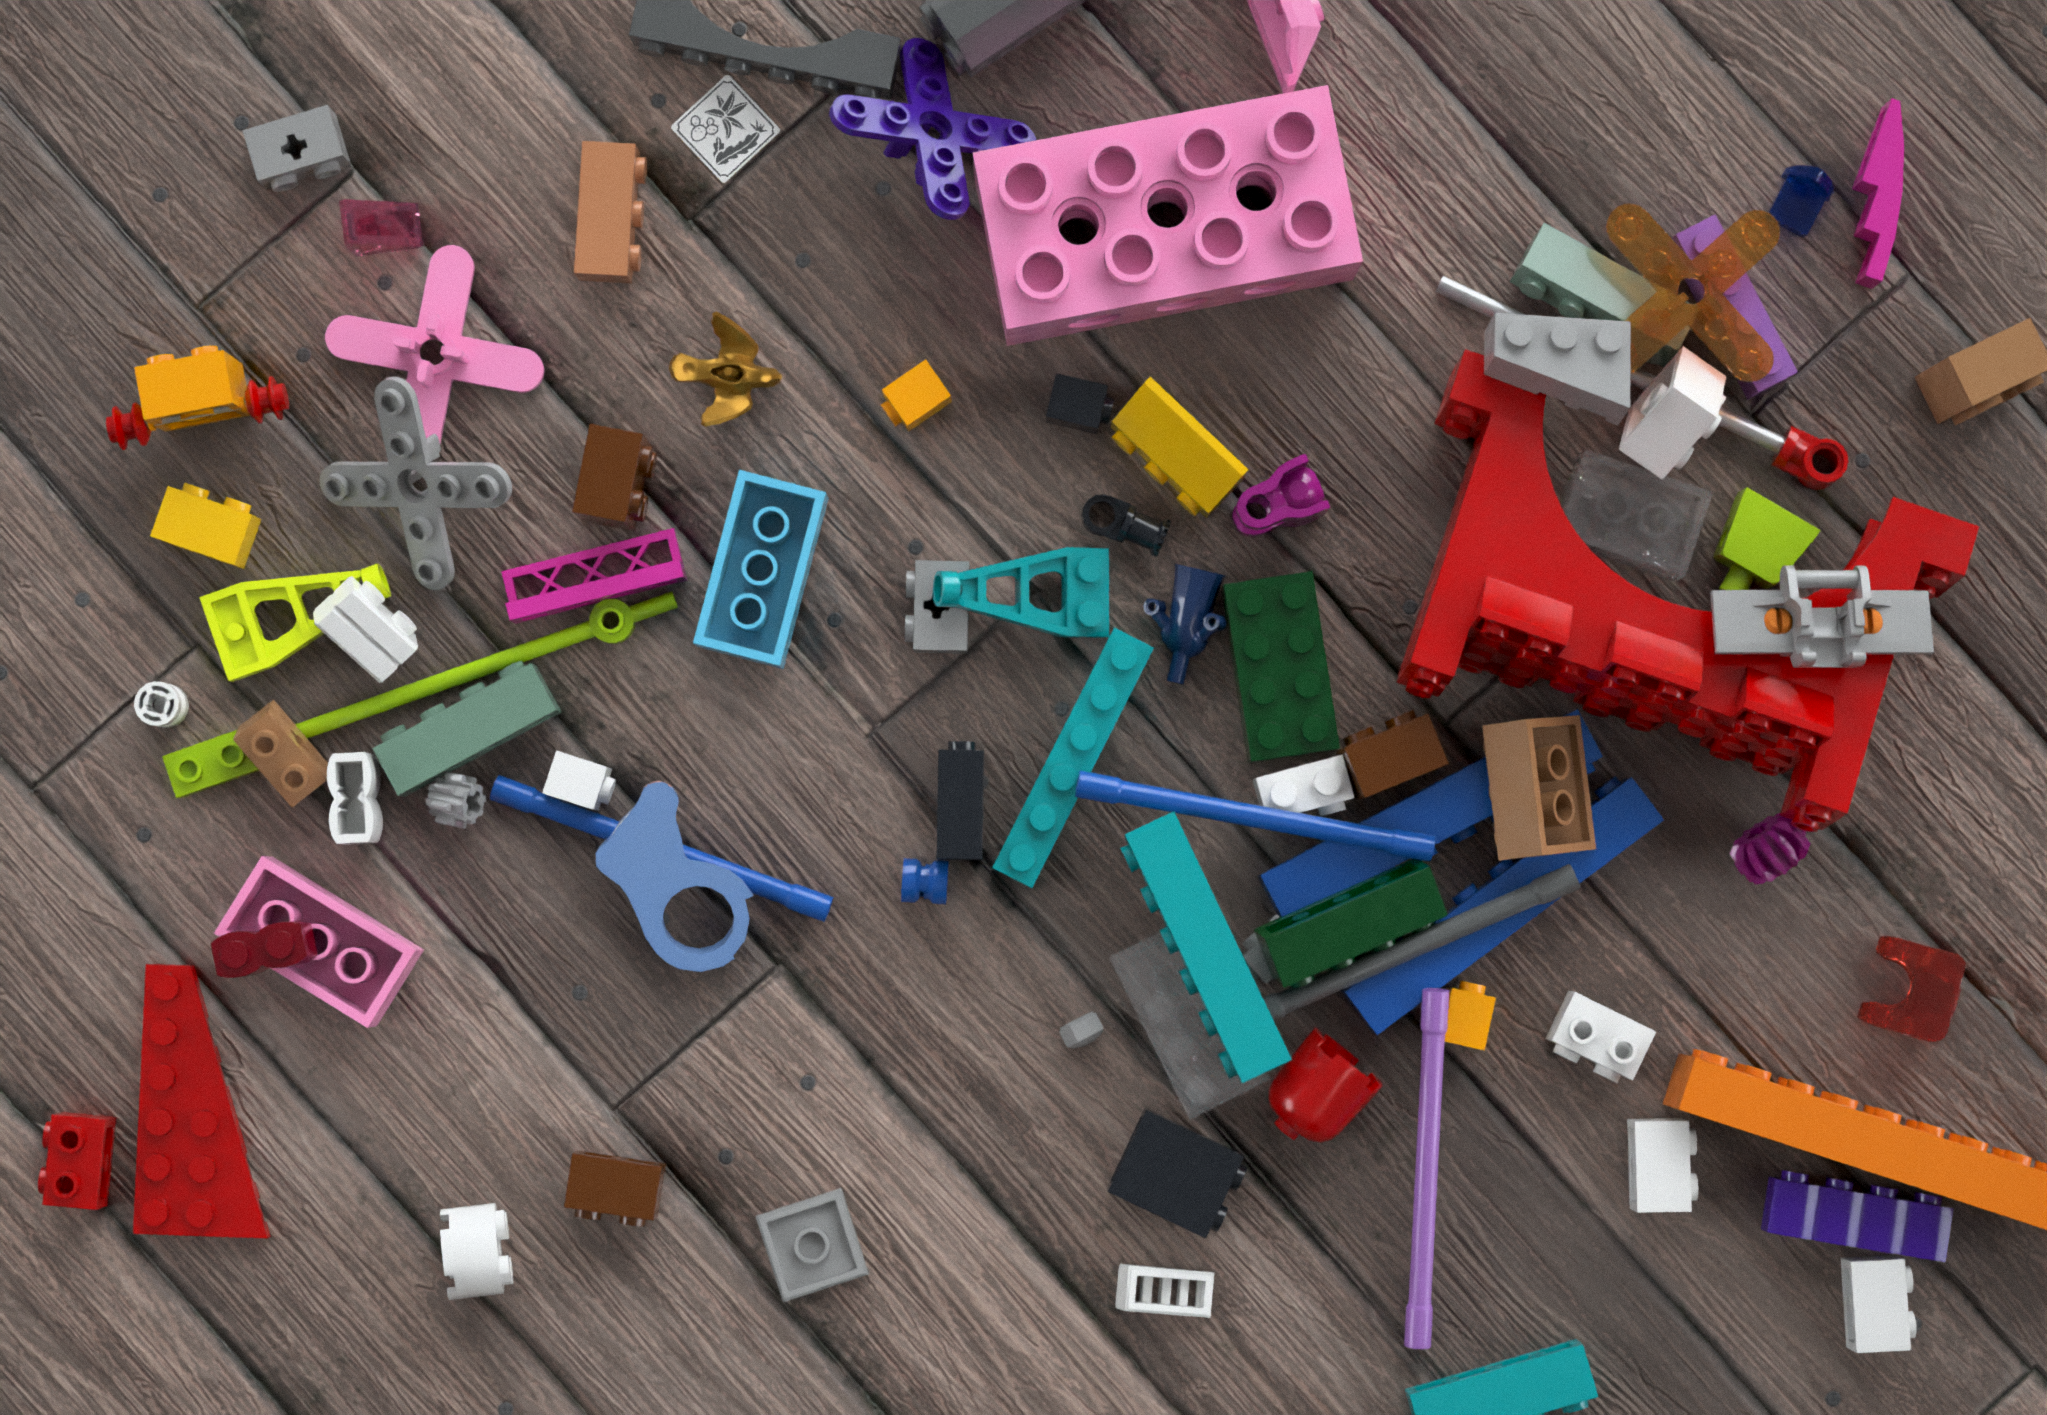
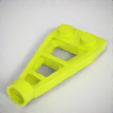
(237, 628)

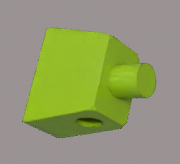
(1759, 541)

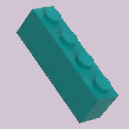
(1515, 1386)

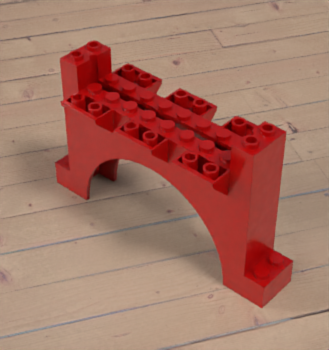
(1533, 602)

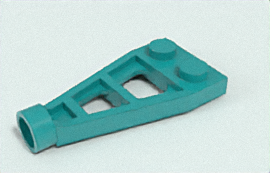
(1083, 592)

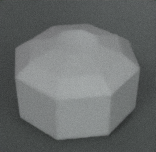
(1081, 1030)

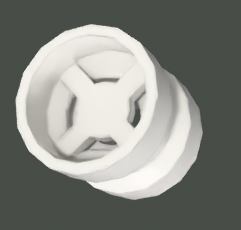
(170, 704)

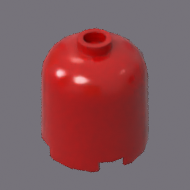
(1320, 1089)

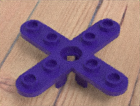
(929, 105)

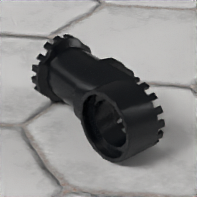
(1127, 524)

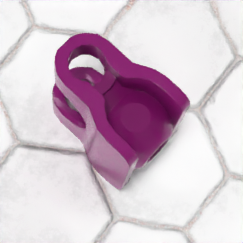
(1288, 497)

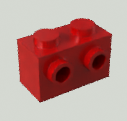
(77, 1160)

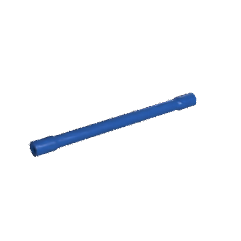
(530, 800)
(1394, 841)

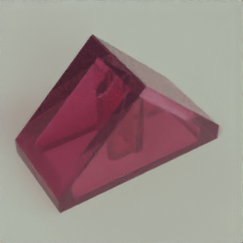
(380, 226)

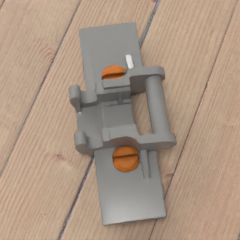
(1822, 636)

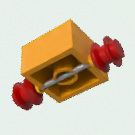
(193, 393)

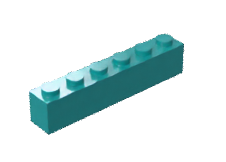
(1074, 750)
(1206, 947)

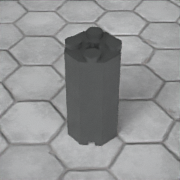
(986, 30)

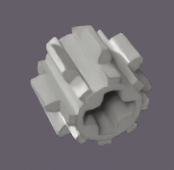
(455, 800)

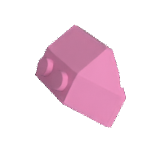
(1288, 35)

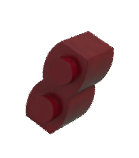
(256, 951)

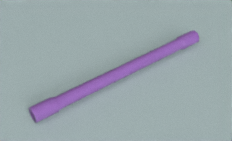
(1419, 1307)

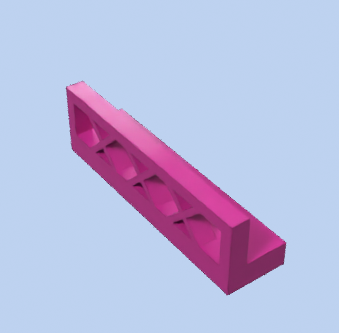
(595, 591)

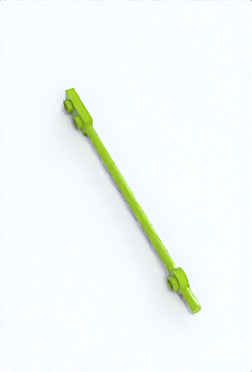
(223, 760)

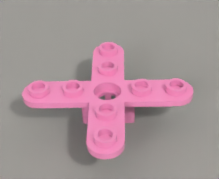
(443, 320)

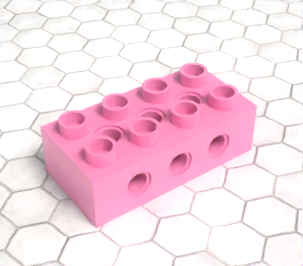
(1180, 159)

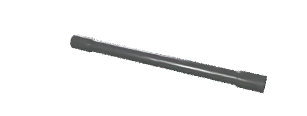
(1539, 891)

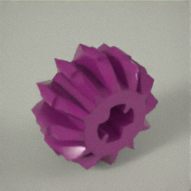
(1769, 849)

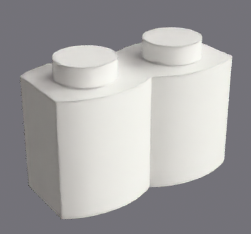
(354, 784)

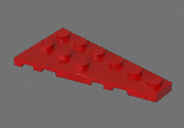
(189, 1137)

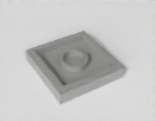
(812, 1244)

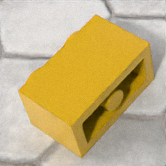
(205, 526)

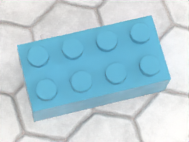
(761, 569)

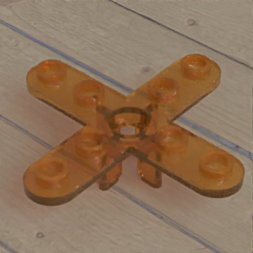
(1716, 267)

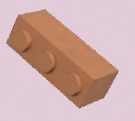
(609, 212)

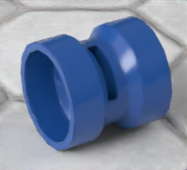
(924, 881)

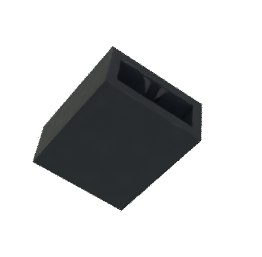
(960, 802)
(1177, 1173)

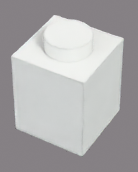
(579, 781)

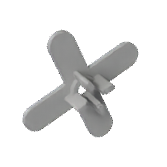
(392, 483)

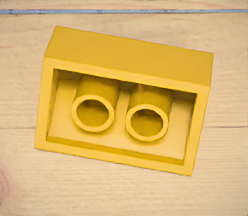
(1177, 449)

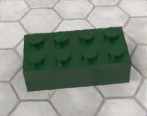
(1280, 667)

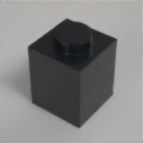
(1079, 404)

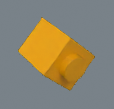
(915, 396)
(1469, 1015)

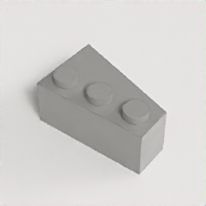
(1564, 358)

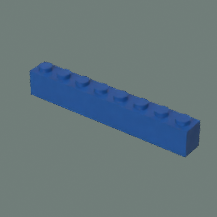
(1441, 810)
(1619, 819)

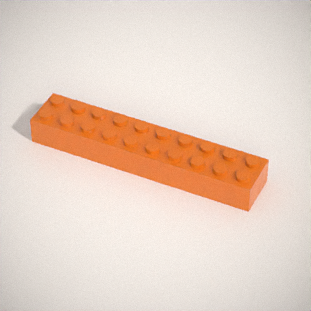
(1861, 1139)

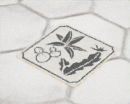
(725, 128)

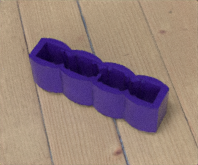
(1857, 1218)

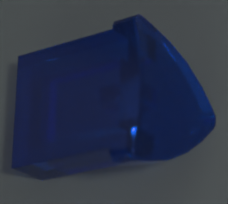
(1801, 198)

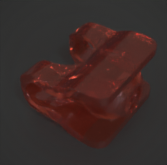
(1932, 995)

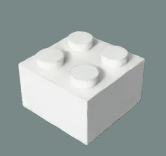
(1674, 414)

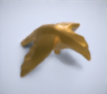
(729, 374)

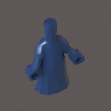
(1190, 617)

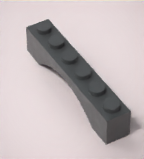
(855, 62)

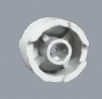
(474, 1250)

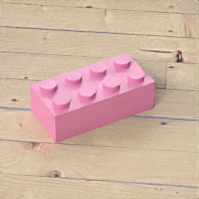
(357, 958)

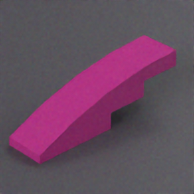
(1882, 180)

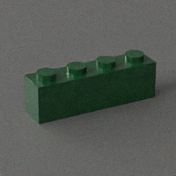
(1351, 923)

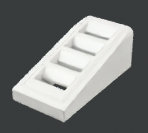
(1127, 1290)

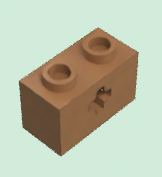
(282, 753)

